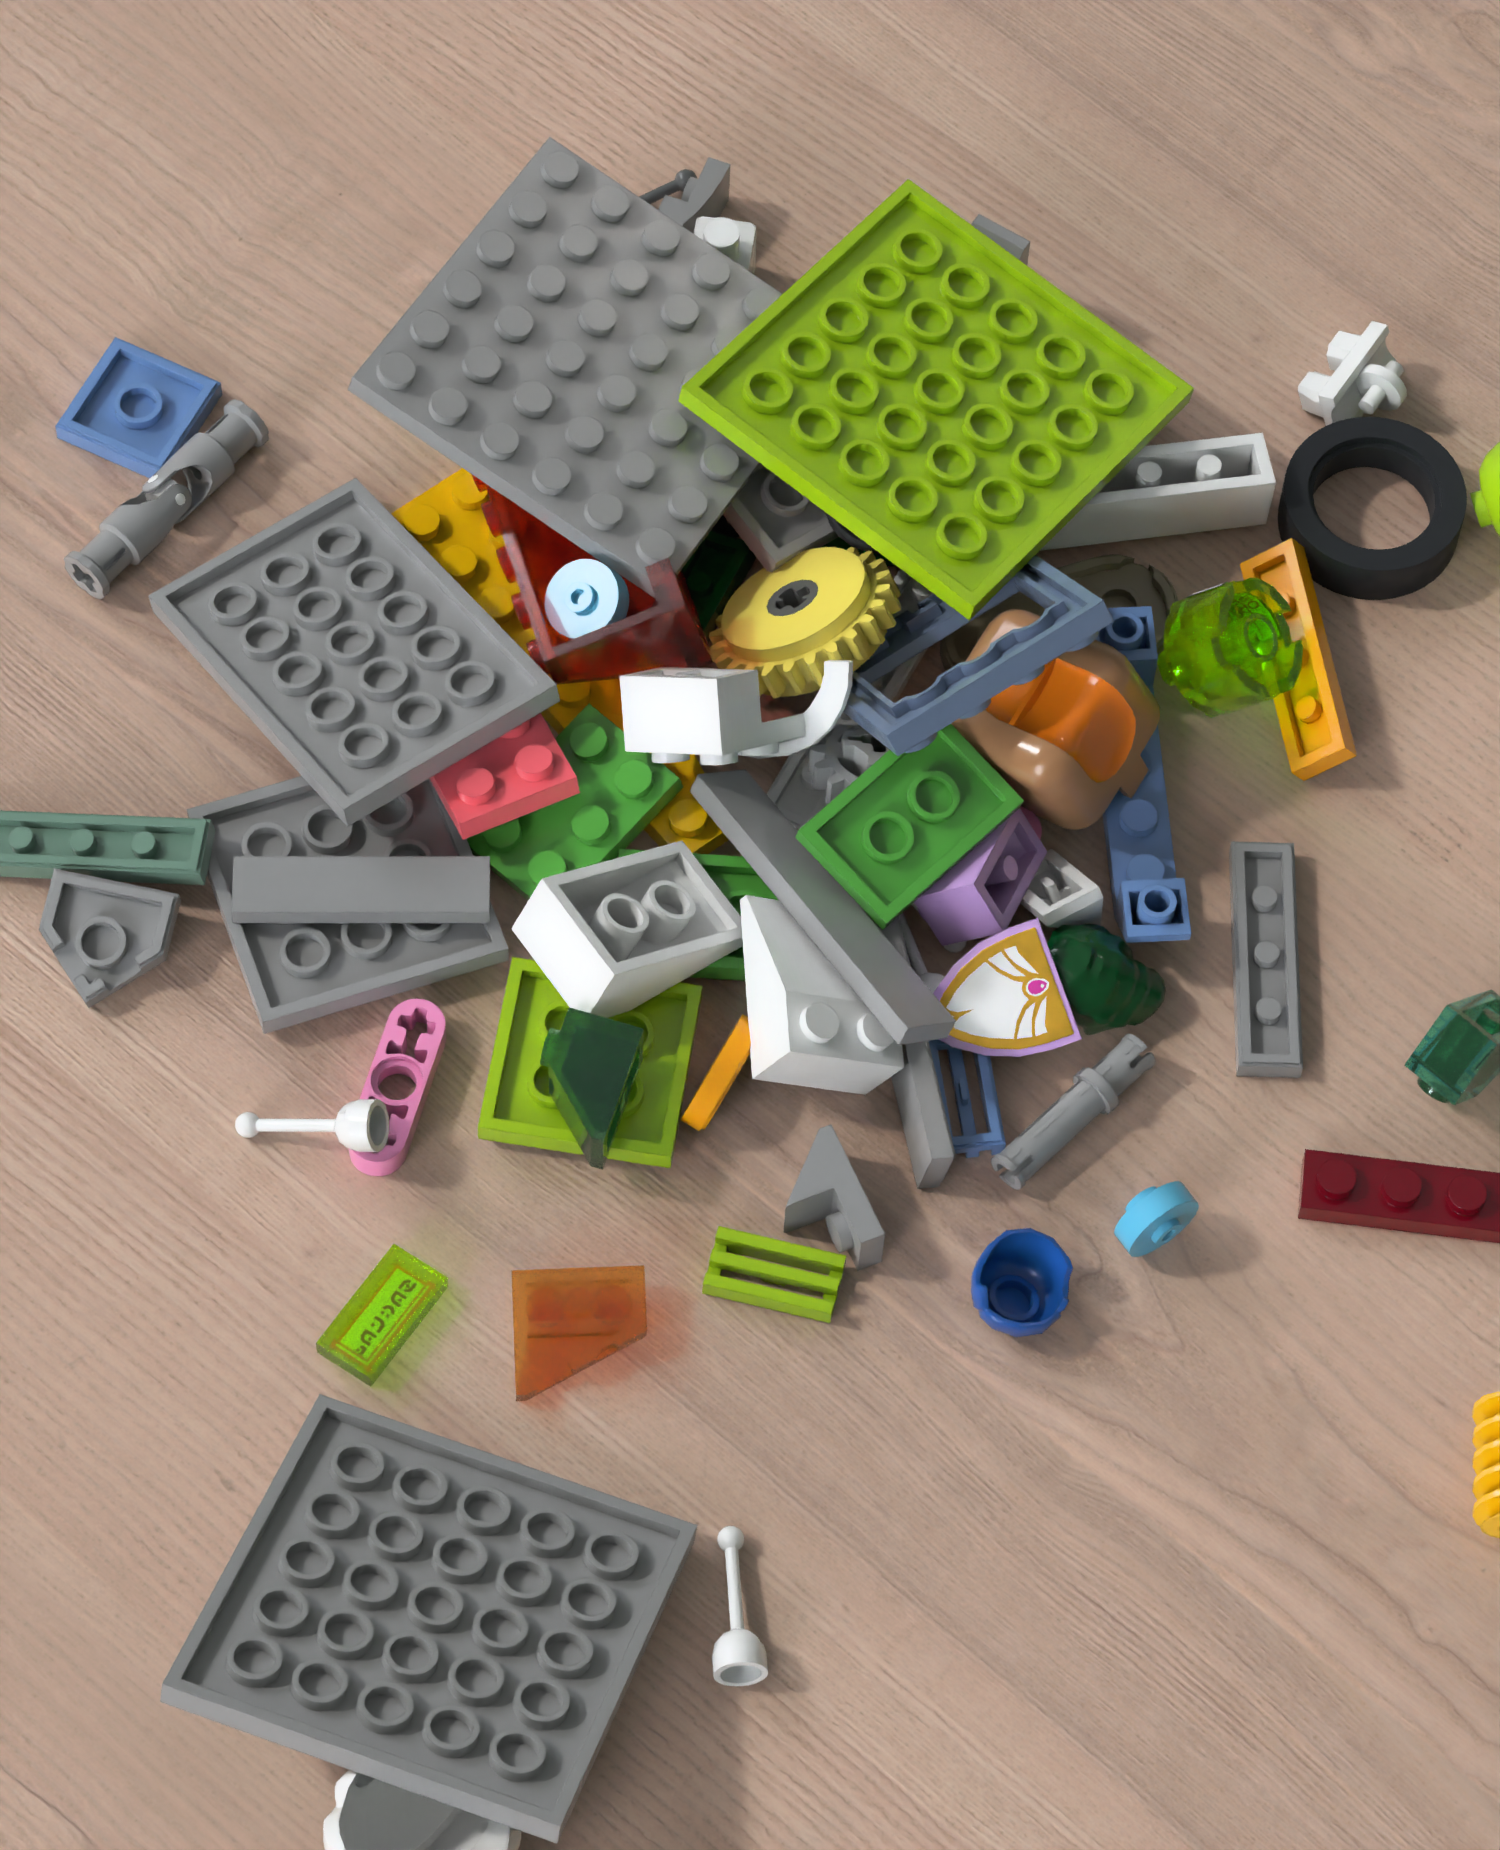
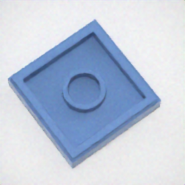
(137, 408)

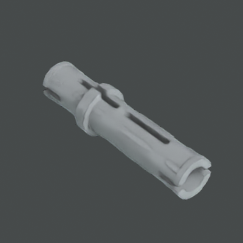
(1093, 1093)

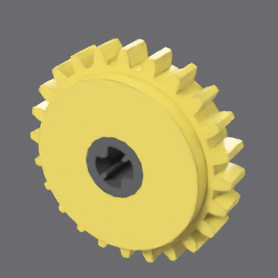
(806, 613)

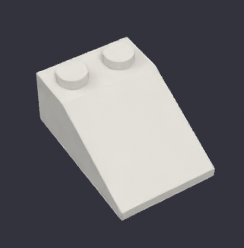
(627, 928)
(803, 1013)

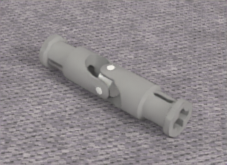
(145, 521)

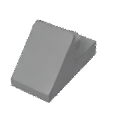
(832, 1191)

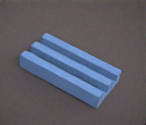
(970, 1142)

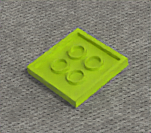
(517, 1088)

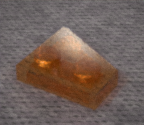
(572, 1321)

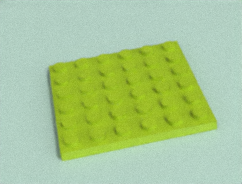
(936, 397)

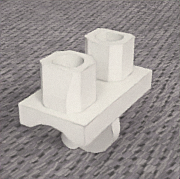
(1362, 380)

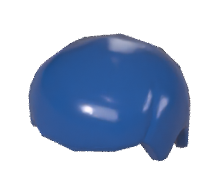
(1021, 1282)

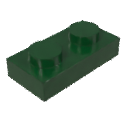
(716, 574)

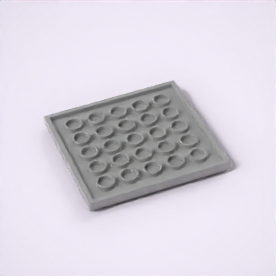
(561, 361)
(432, 1617)

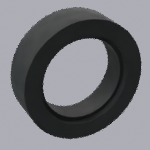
(1384, 446)

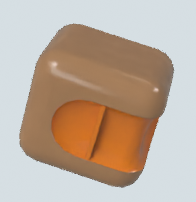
(1068, 732)

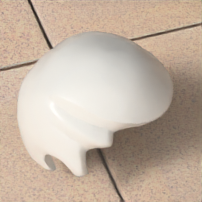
(387, 1817)

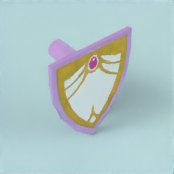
(1008, 996)

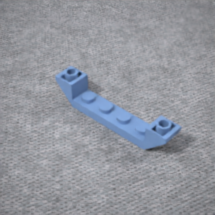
(1138, 838)

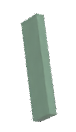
(106, 846)

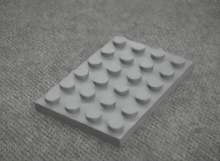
(353, 650)

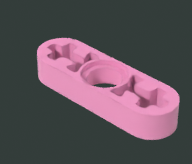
(391, 1060)

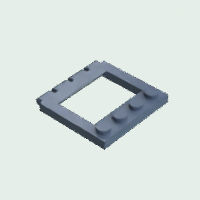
(1067, 624)

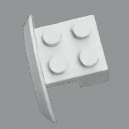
(720, 714)

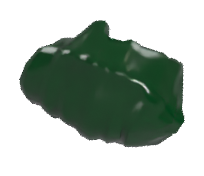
(1103, 978)

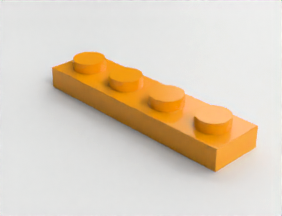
(1313, 710)

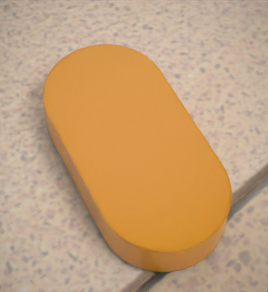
(719, 1077)

